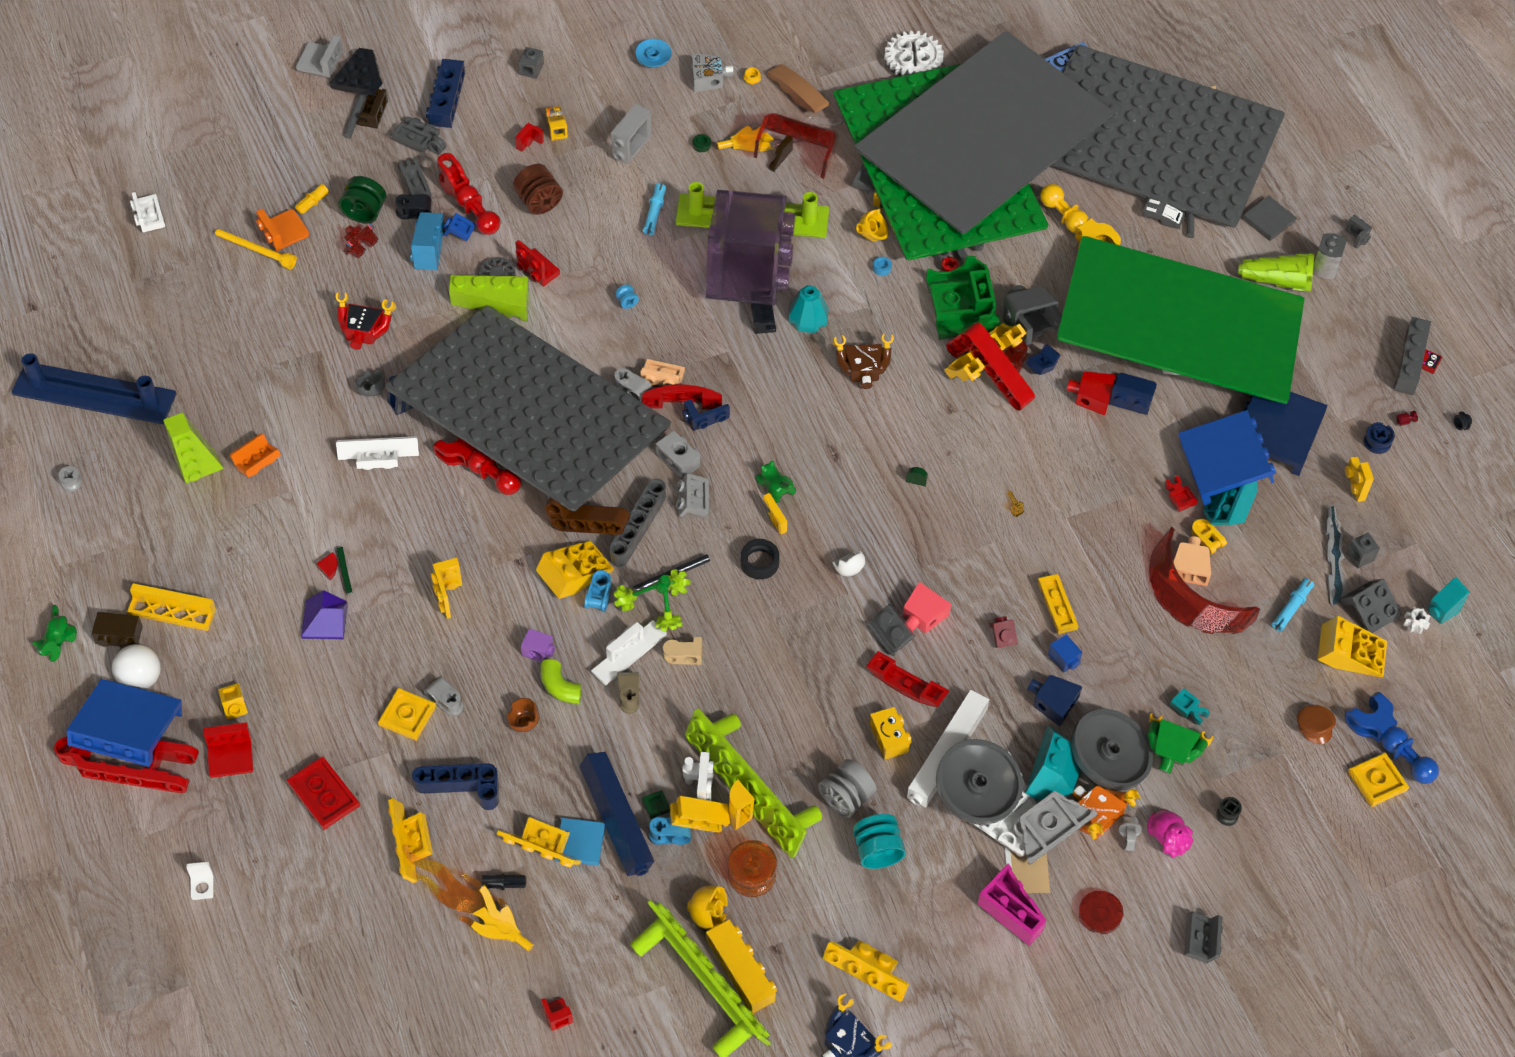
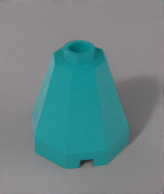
(809, 310)

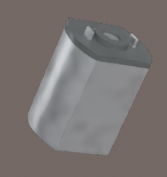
(1329, 255)

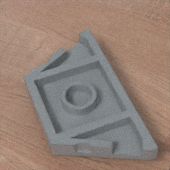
(1051, 823)

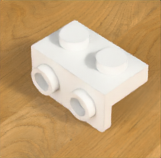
(148, 212)

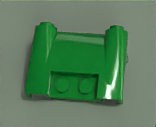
(962, 298)

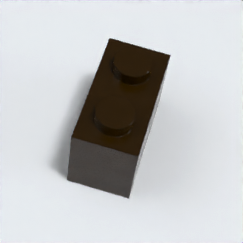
(116, 629)

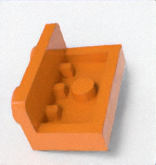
(254, 456)

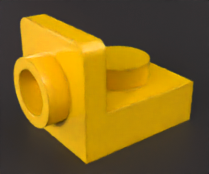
(232, 701)

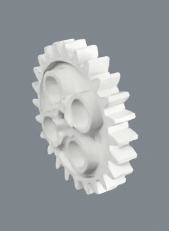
(900, 54)

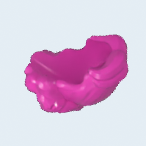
(1170, 832)

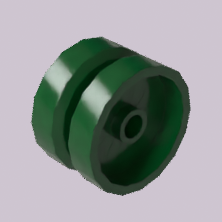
(362, 199)

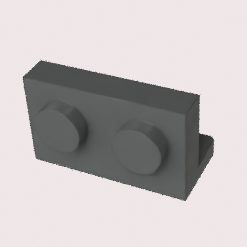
(1203, 937)

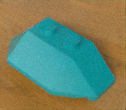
(1231, 506)
(1053, 768)

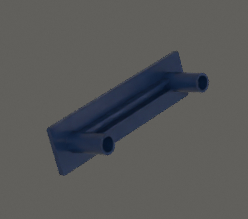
(93, 392)

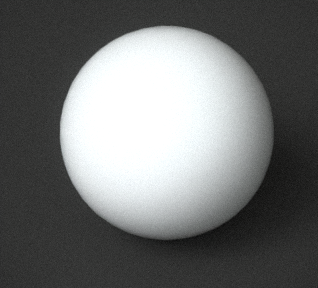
(136, 666)

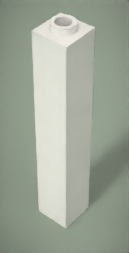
(958, 730)

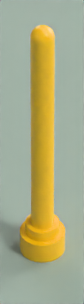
(287, 260)

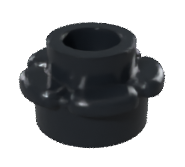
(1462, 421)

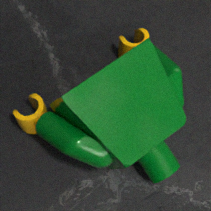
(1175, 743)

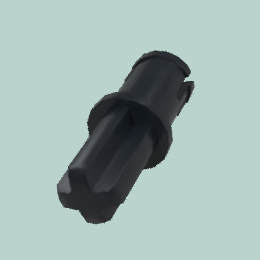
(504, 881)

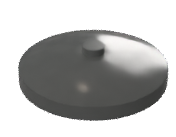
(1111, 749)
(979, 781)

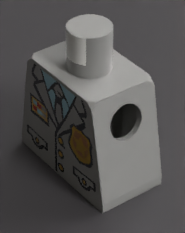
(709, 72)

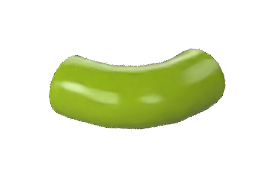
(556, 685)

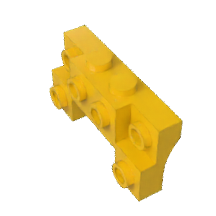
(969, 367)

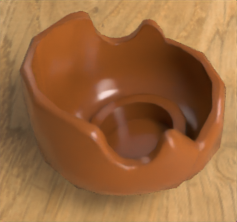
(523, 715)

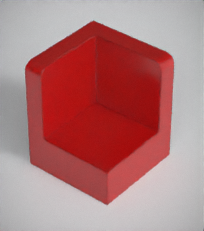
(557, 1013)

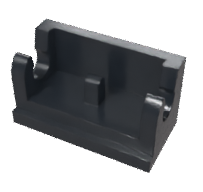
(763, 318)

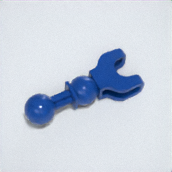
(1394, 739)

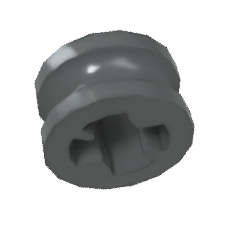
(437, 145)

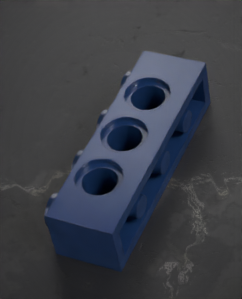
(446, 93)

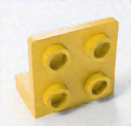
(445, 577)

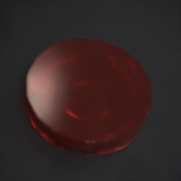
(1101, 912)

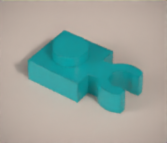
(1187, 705)

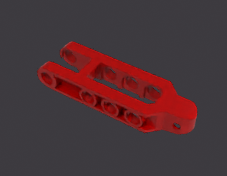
(145, 778)

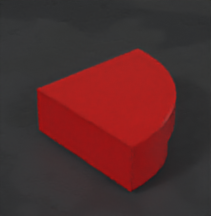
(328, 565)

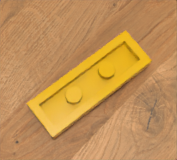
(1058, 604)

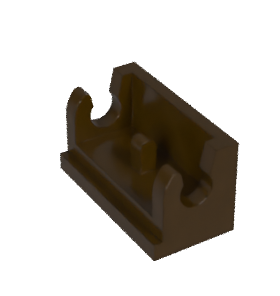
(373, 109)

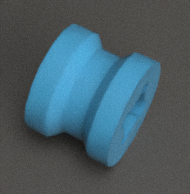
(627, 296)

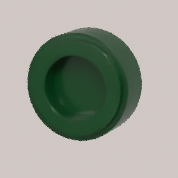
(701, 143)

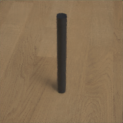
(685, 567)

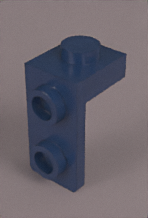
(707, 418)

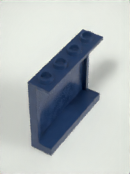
(1287, 428)

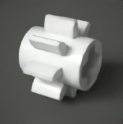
(1416, 620)

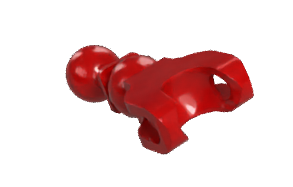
(467, 196)
(464, 454)

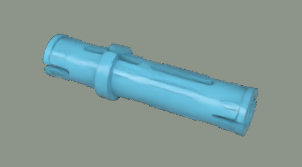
(656, 202)
(1297, 598)

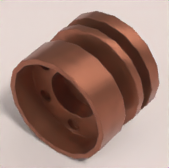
(537, 189)

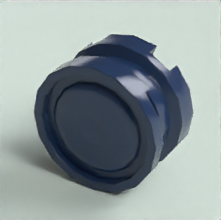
(1379, 438)

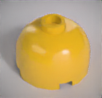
(707, 906)

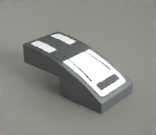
(1168, 214)

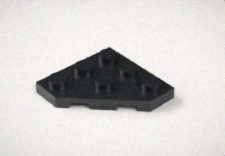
(359, 74)

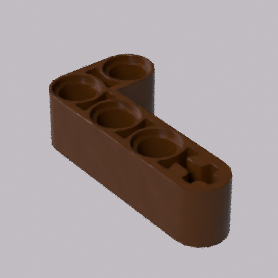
(587, 518)

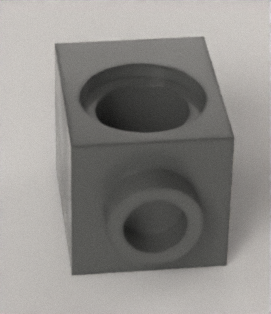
(1362, 550)

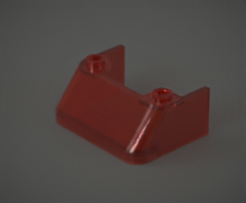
(800, 130)

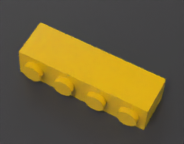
(741, 966)

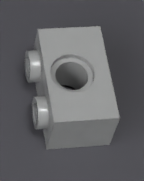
(668, 450)

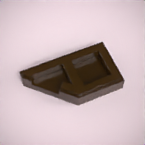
(782, 152)

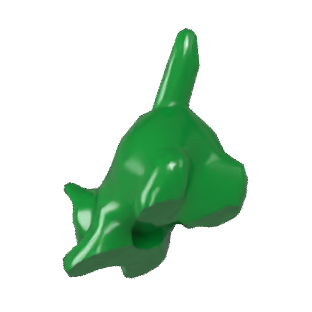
(775, 482)
(56, 633)

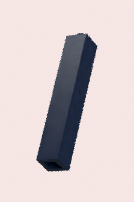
(616, 814)

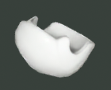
(850, 564)

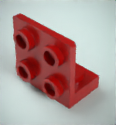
(535, 264)
(229, 750)

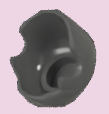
(370, 383)

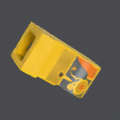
(556, 121)

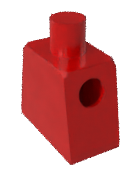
(1093, 391)

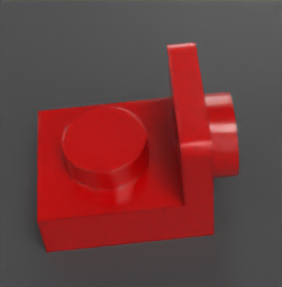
(527, 135)

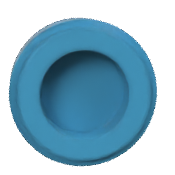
(882, 266)

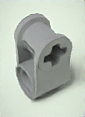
(633, 384)
(444, 696)

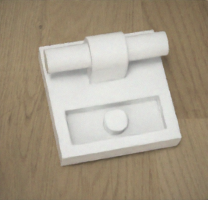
(702, 772)

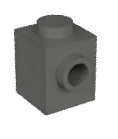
(531, 62)

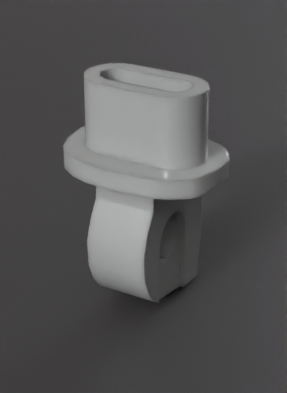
(1130, 830)

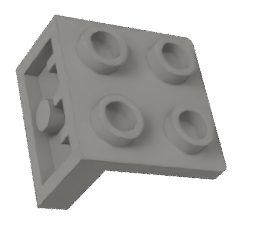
(321, 58)

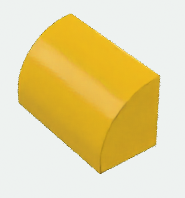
(740, 805)

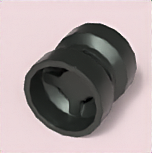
(1227, 816)

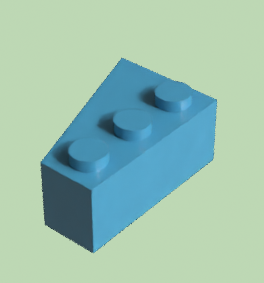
(427, 241)

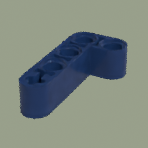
(457, 784)

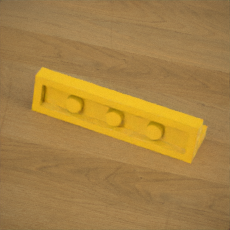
(175, 601)

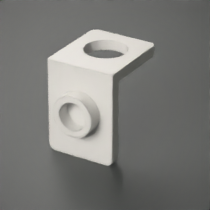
(201, 873)

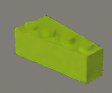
(503, 293)

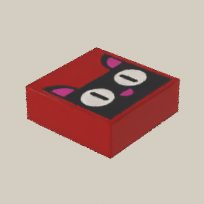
(1431, 361)

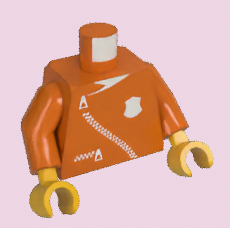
(1107, 803)

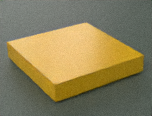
(407, 714)
(1378, 779)

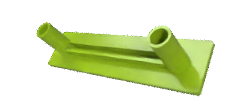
(697, 211)
(778, 821)
(745, 1021)

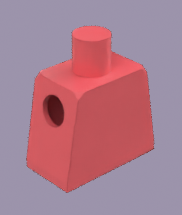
(925, 609)

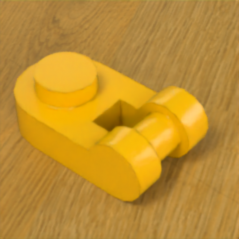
(1204, 530)

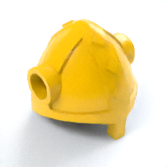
(868, 226)

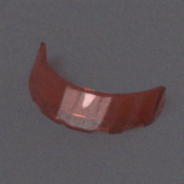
(1186, 604)

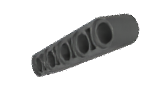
(637, 530)

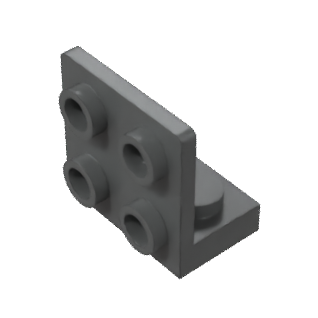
(1373, 604)

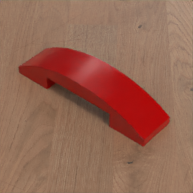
(680, 393)
(906, 683)

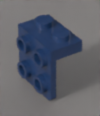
(1133, 393)

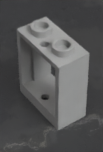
(631, 134)

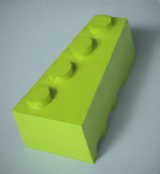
(192, 452)

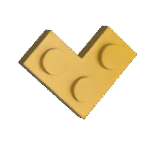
(1360, 478)

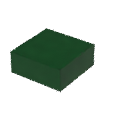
(656, 804)

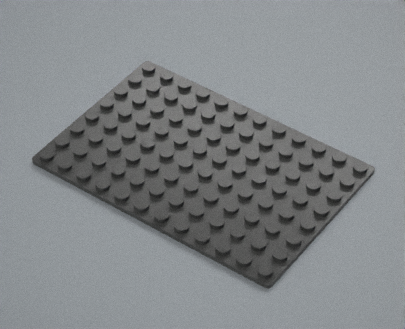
(984, 131)
(1171, 137)
(529, 407)

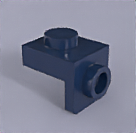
(1044, 361)

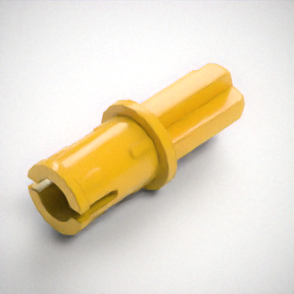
(311, 199)

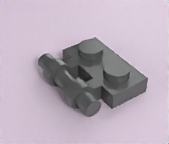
(412, 136)

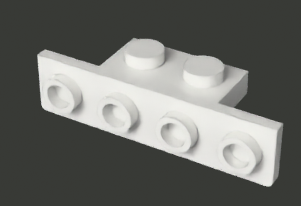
(377, 451)
(627, 649)

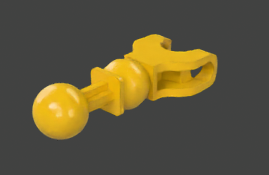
(1077, 220)

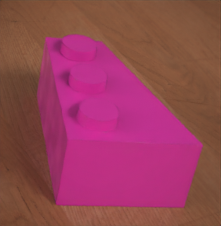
(1012, 907)

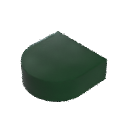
(917, 476)

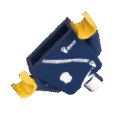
(848, 1036)

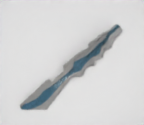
(1336, 581)

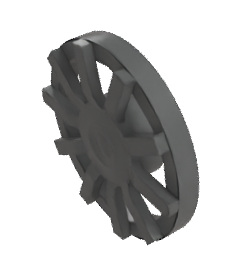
(497, 270)

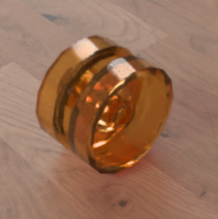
(752, 868)

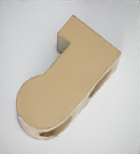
(683, 652)

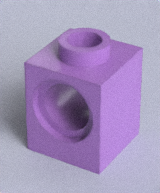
(537, 645)

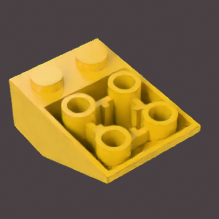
(571, 568)
(1351, 648)

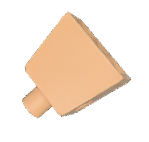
(1193, 562)

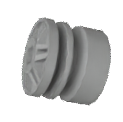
(847, 788)

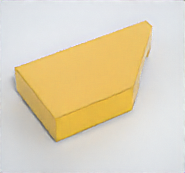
(775, 514)

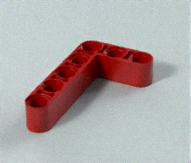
(995, 364)

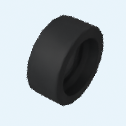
(760, 572)

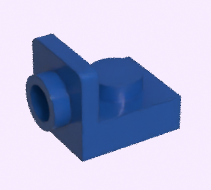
(459, 226)

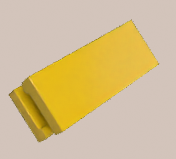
(699, 814)

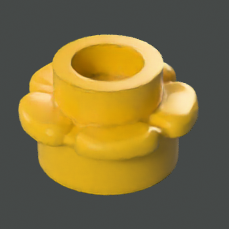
(752, 76)

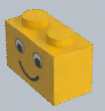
(889, 733)

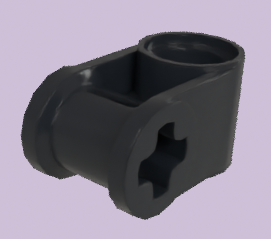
(413, 205)

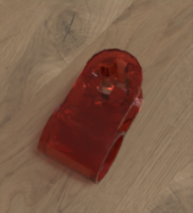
(1017, 357)

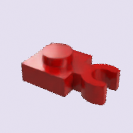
(1180, 496)

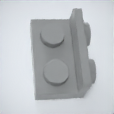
(693, 495)

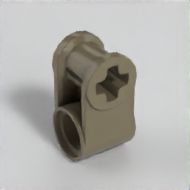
(628, 691)

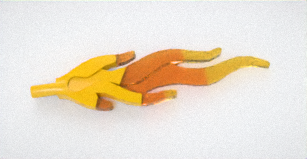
(466, 900)

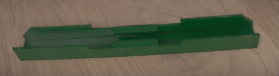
(343, 566)

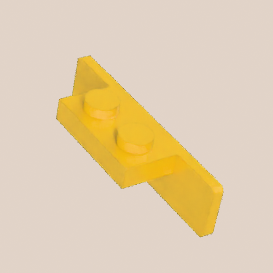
(411, 832)
(543, 838)
(868, 966)

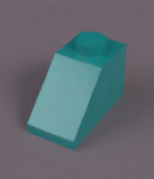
(1448, 601)

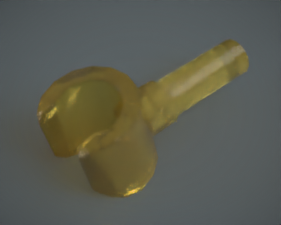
(1017, 508)

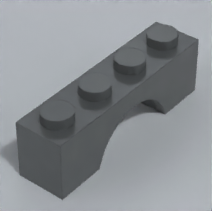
(1413, 356)

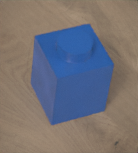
(1065, 653)

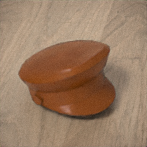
(1316, 723)

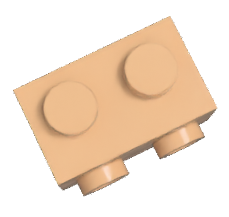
(662, 373)

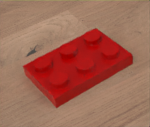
(323, 793)

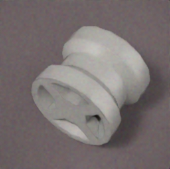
(67, 483)

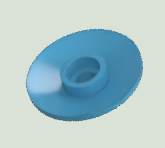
(653, 53)

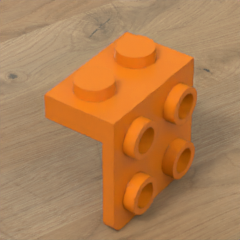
(282, 229)

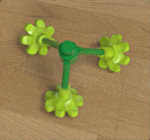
(675, 583)

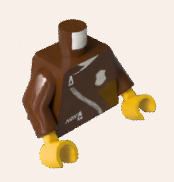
(863, 362)

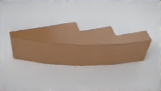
(800, 90)

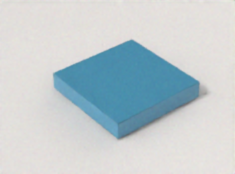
(584, 840)

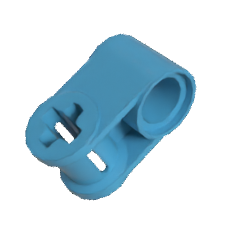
(598, 595)
(669, 833)

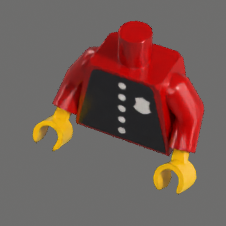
(363, 323)

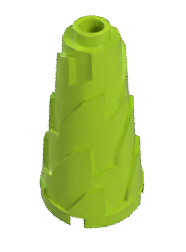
(1282, 271)

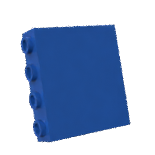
(1226, 455)
(123, 722)

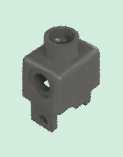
(1033, 309)

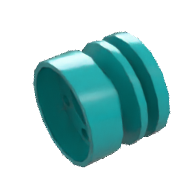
(879, 841)

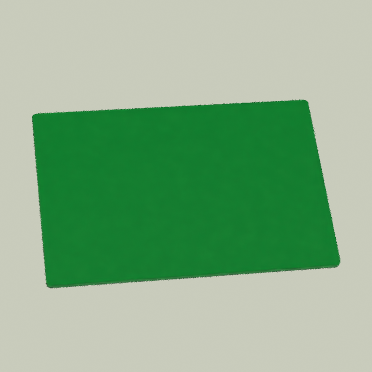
(913, 223)
(1182, 319)

